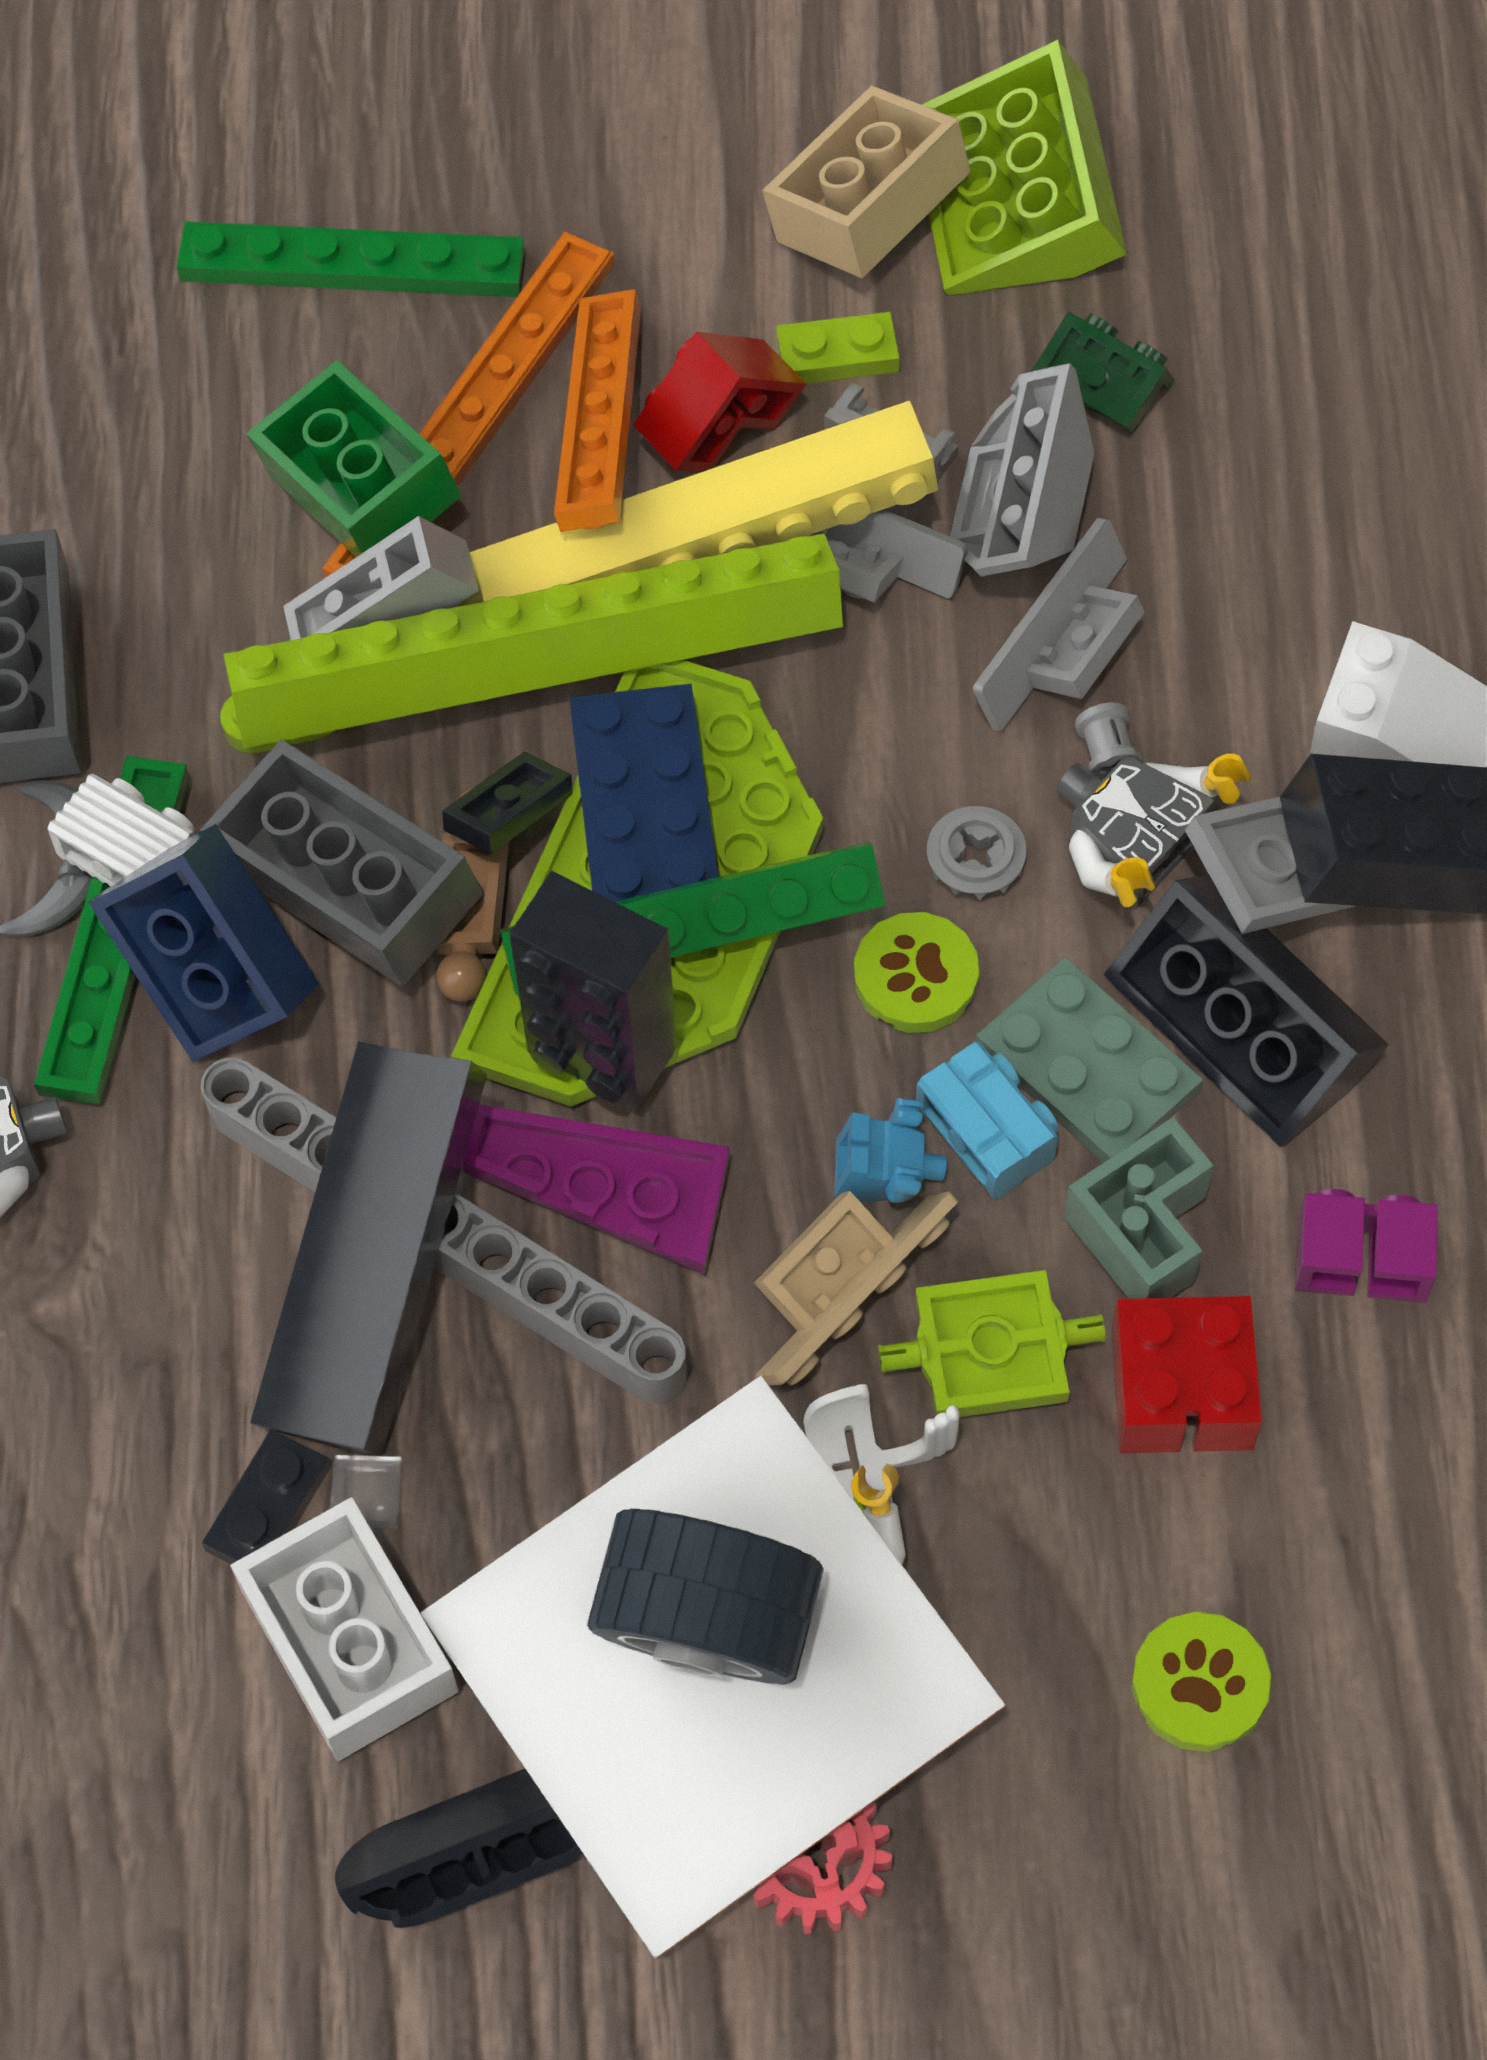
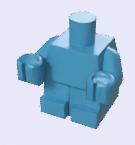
(885, 1157)

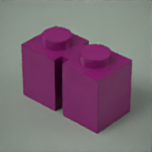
(1400, 1245)

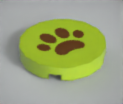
(916, 972)
(1201, 1681)

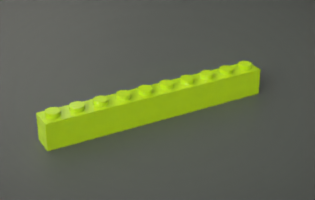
(534, 640)

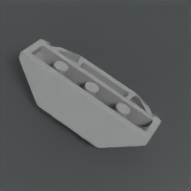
(1027, 475)

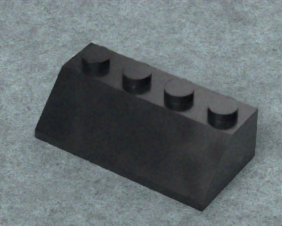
(1244, 1010)

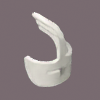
(850, 1410)

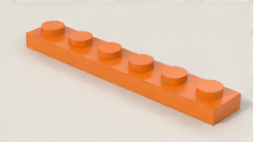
(598, 412)

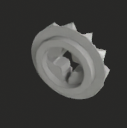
(982, 829)

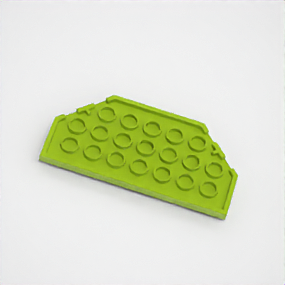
(756, 821)

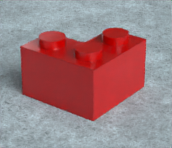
(712, 395)

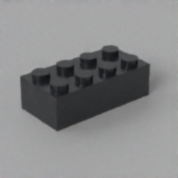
(1389, 833)
(594, 990)

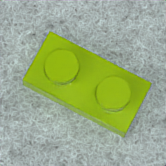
(839, 347)

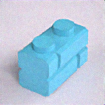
(988, 1119)

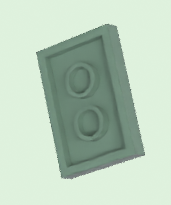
(1089, 1061)

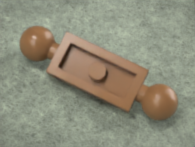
(461, 972)

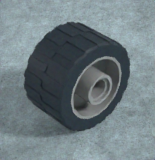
(705, 1596)

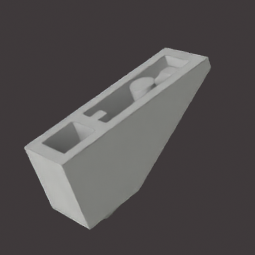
(395, 579)

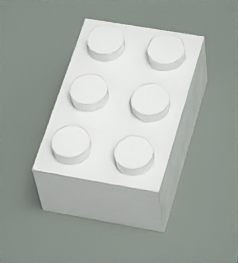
(345, 1629)

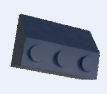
(204, 944)

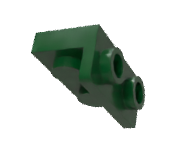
(1111, 375)

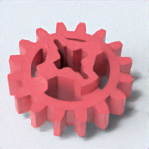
(842, 1849)

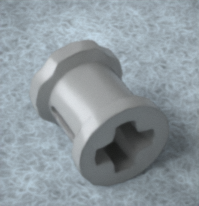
(1106, 736)

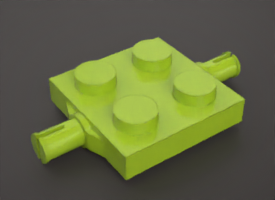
(992, 1344)

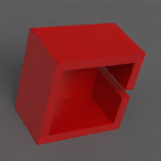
(1183, 1362)

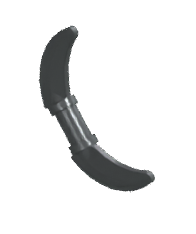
(72, 883)

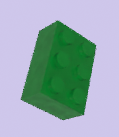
(352, 460)

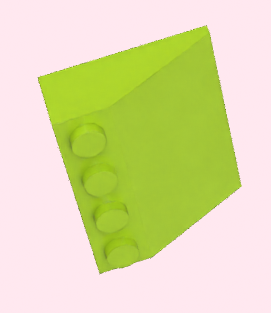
(1035, 183)

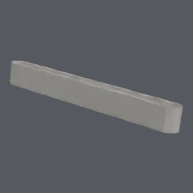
(463, 1249)

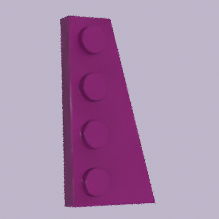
(618, 1180)

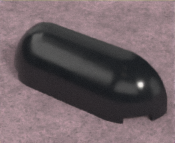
(455, 1853)

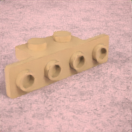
(835, 1269)

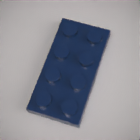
(642, 791)

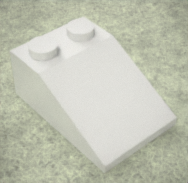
(1401, 704)

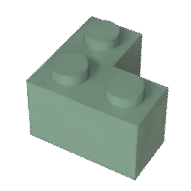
(1131, 1208)

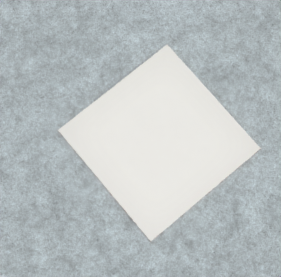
(693, 1779)

